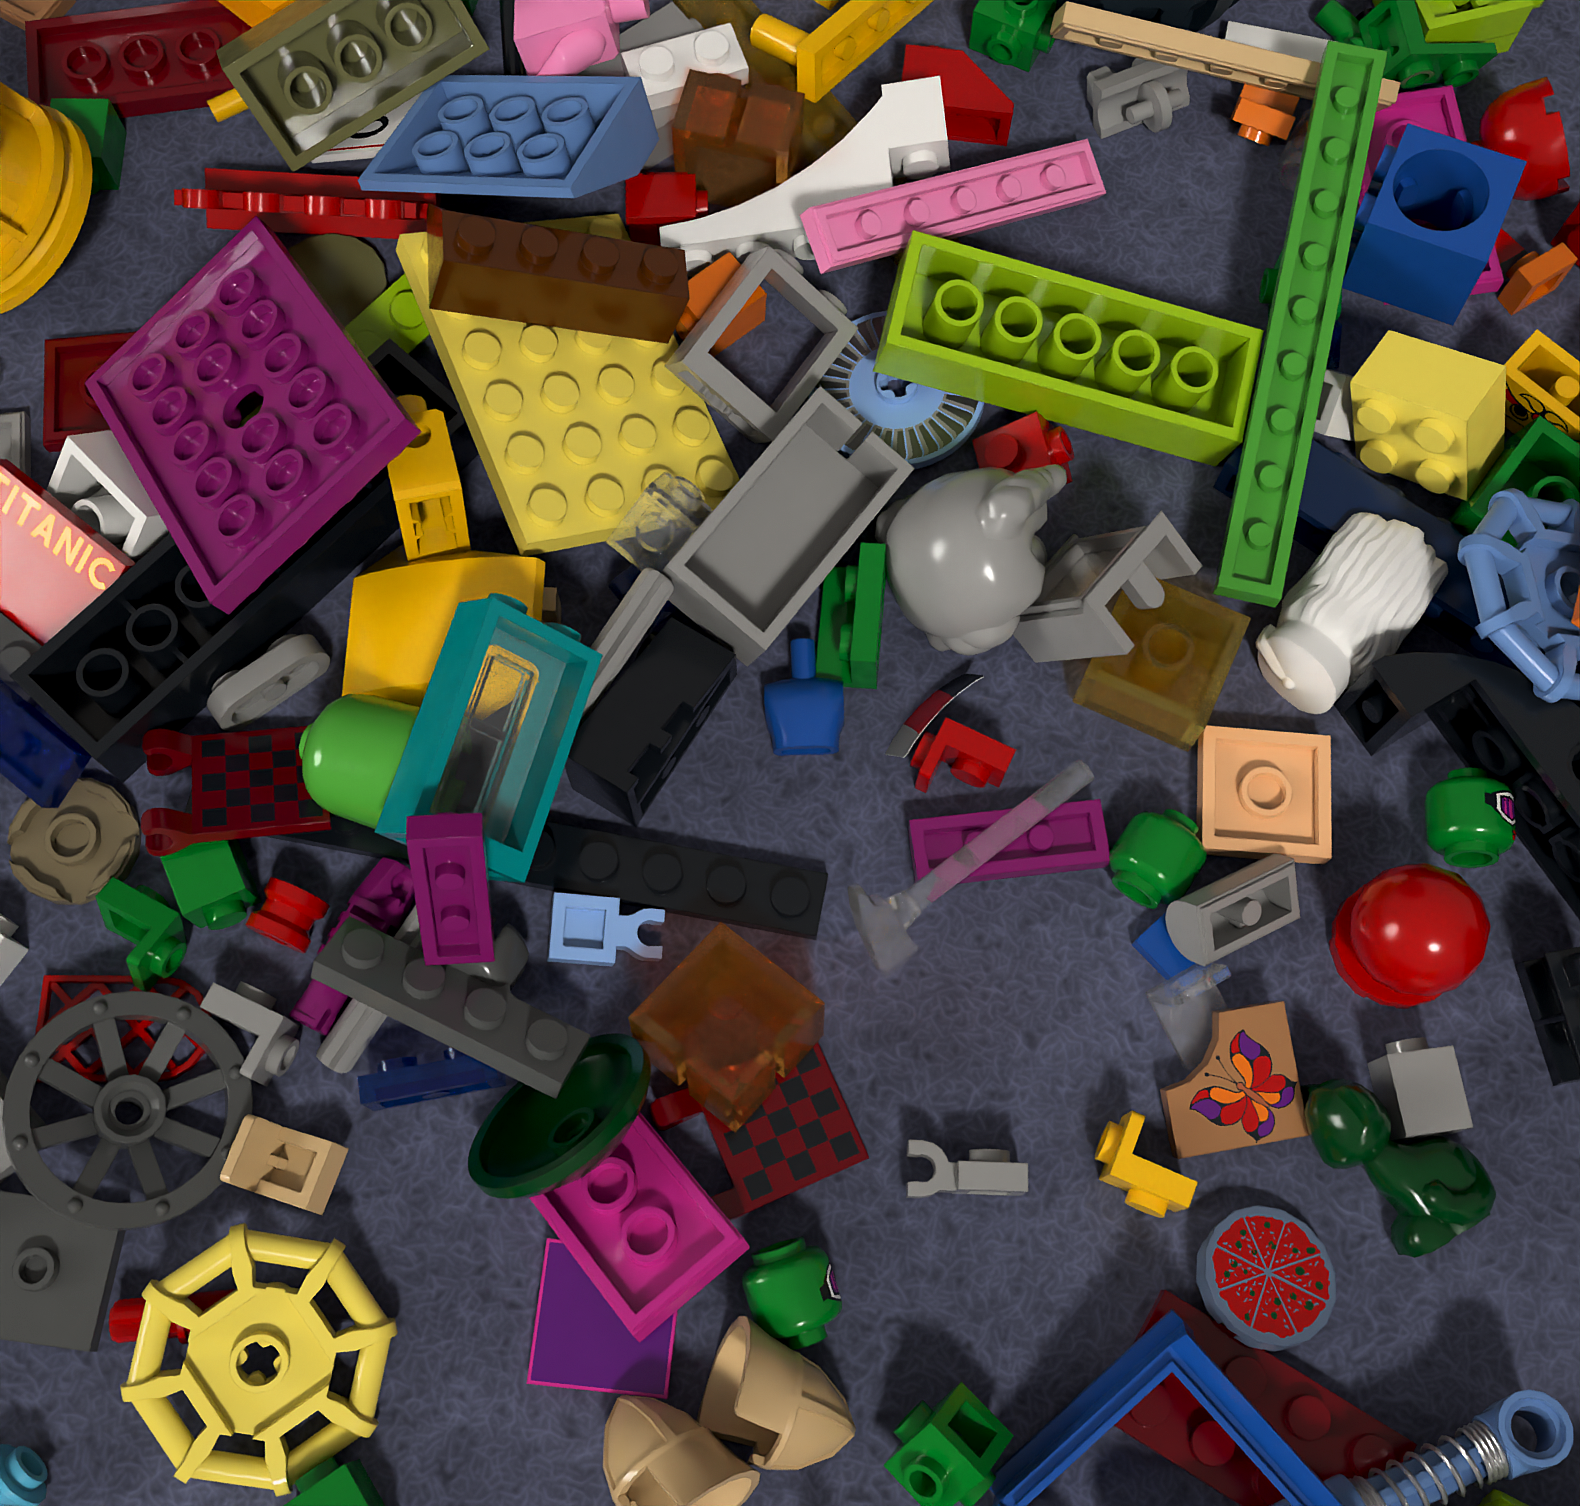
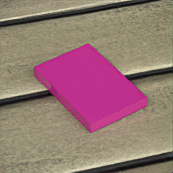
(643, 1230)

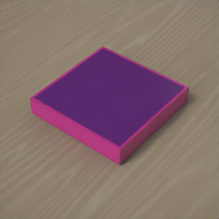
(584, 1341)

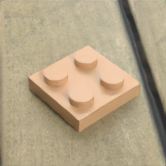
(1264, 794)

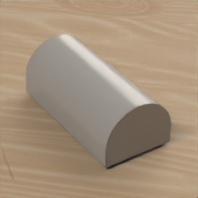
(1234, 910)

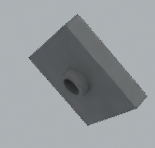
(53, 1276)

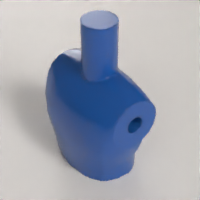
(805, 710)

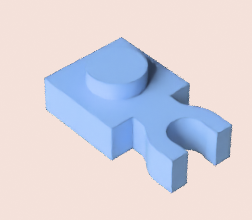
(591, 930)

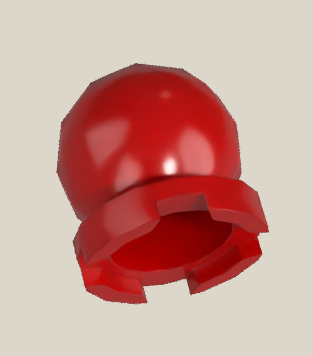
(1409, 935)

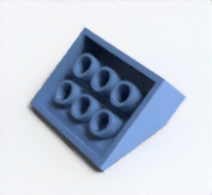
(518, 137)

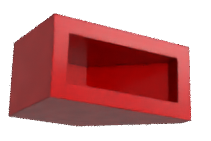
(971, 100)

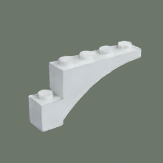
(894, 140)

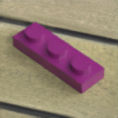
(1063, 841)
(451, 887)

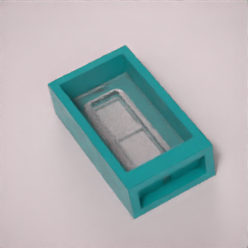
(495, 729)

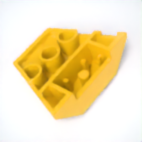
(407, 608)

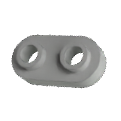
(251, 692)

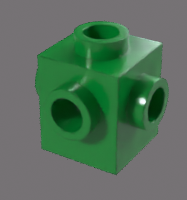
(1013, 30)
(939, 1463)

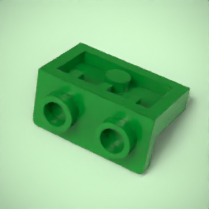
(853, 620)

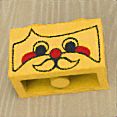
(1544, 383)

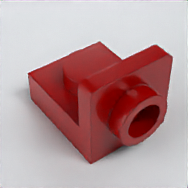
(971, 754)

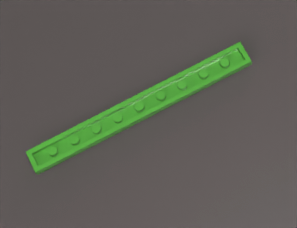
(1300, 327)

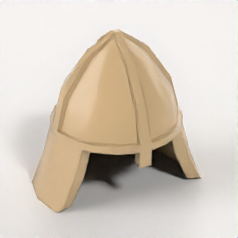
(773, 1401)
(669, 1459)

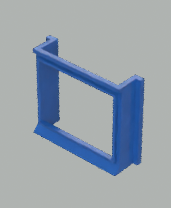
(1161, 1350)

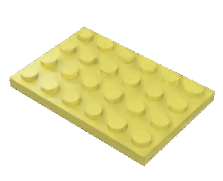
(568, 415)

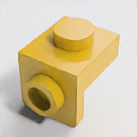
(1148, 1185)

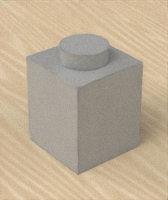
(1420, 1090)

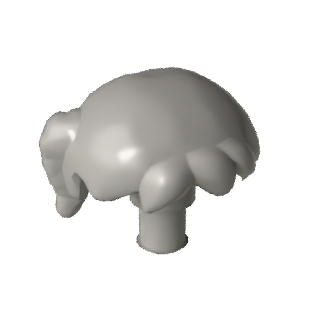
(968, 553)

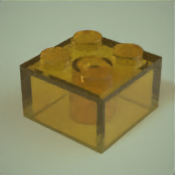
(1173, 669)

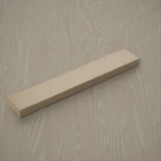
(1195, 52)

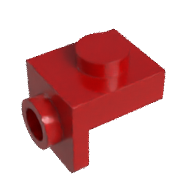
(1025, 445)

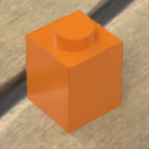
(703, 291)

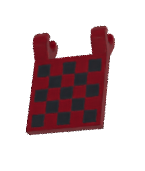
(240, 787)
(785, 1144)

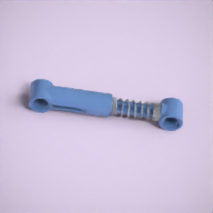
(1477, 1455)

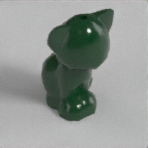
(1429, 1182)

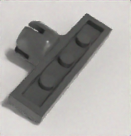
(456, 1003)

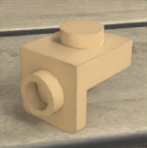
(283, 1164)

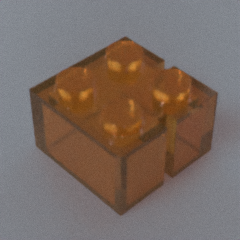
(737, 136)
(728, 1025)

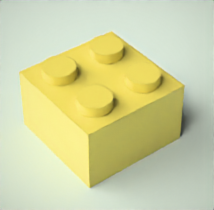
(1429, 414)

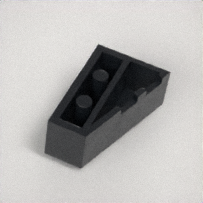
(649, 720)

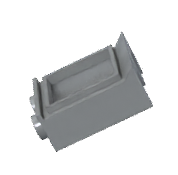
(1085, 574)

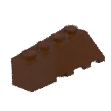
(554, 276)

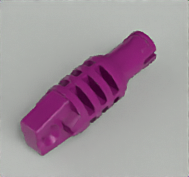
(378, 902)

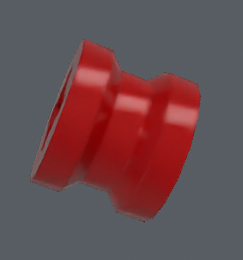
(287, 915)

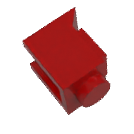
(662, 201)

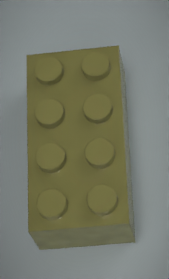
(342, 64)

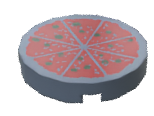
(1266, 1278)

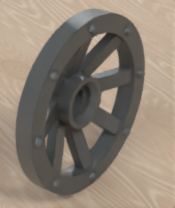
(121, 1088)

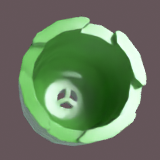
(355, 754)

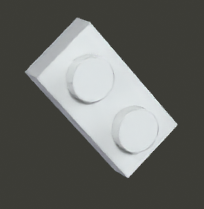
(667, 63)

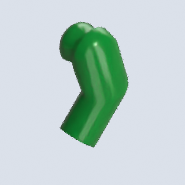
(1339, 23)

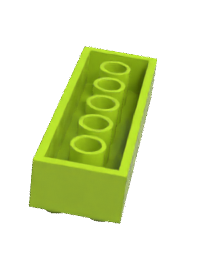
(1068, 350)

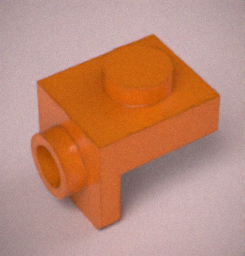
(1264, 114)

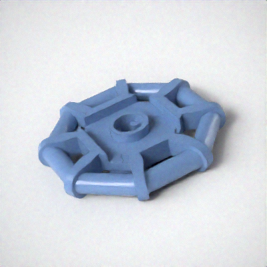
(1537, 581)

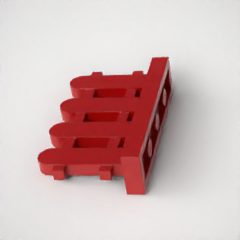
(306, 204)

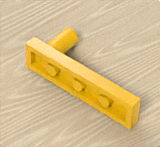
(837, 44)

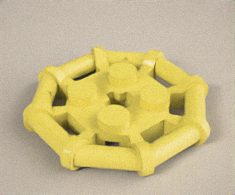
(217, 1348)

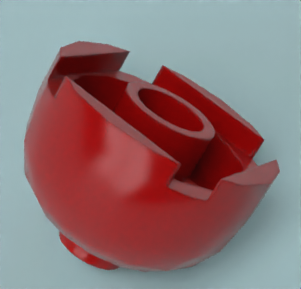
(1522, 129)

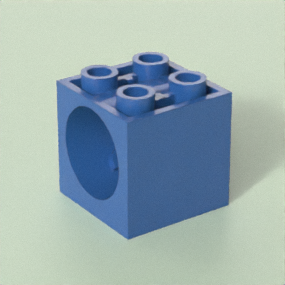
(1448, 185)

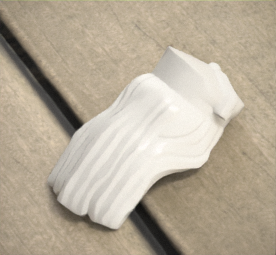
(1349, 610)

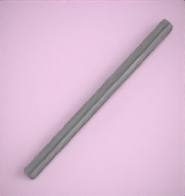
(616, 643)

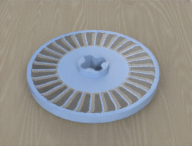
(919, 425)

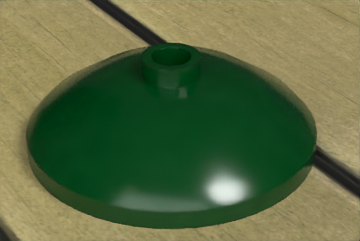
(546, 1142)

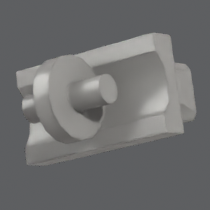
(1136, 96)

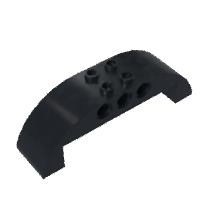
(1492, 726)

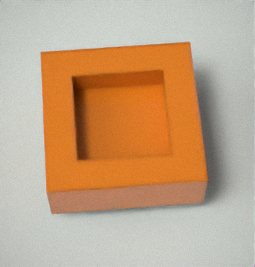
(1535, 277)

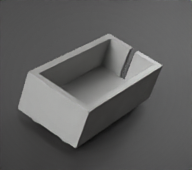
(783, 528)

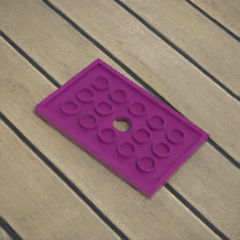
(258, 490)

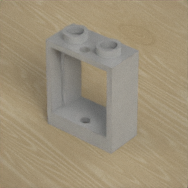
(726, 392)

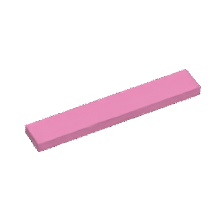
(951, 204)

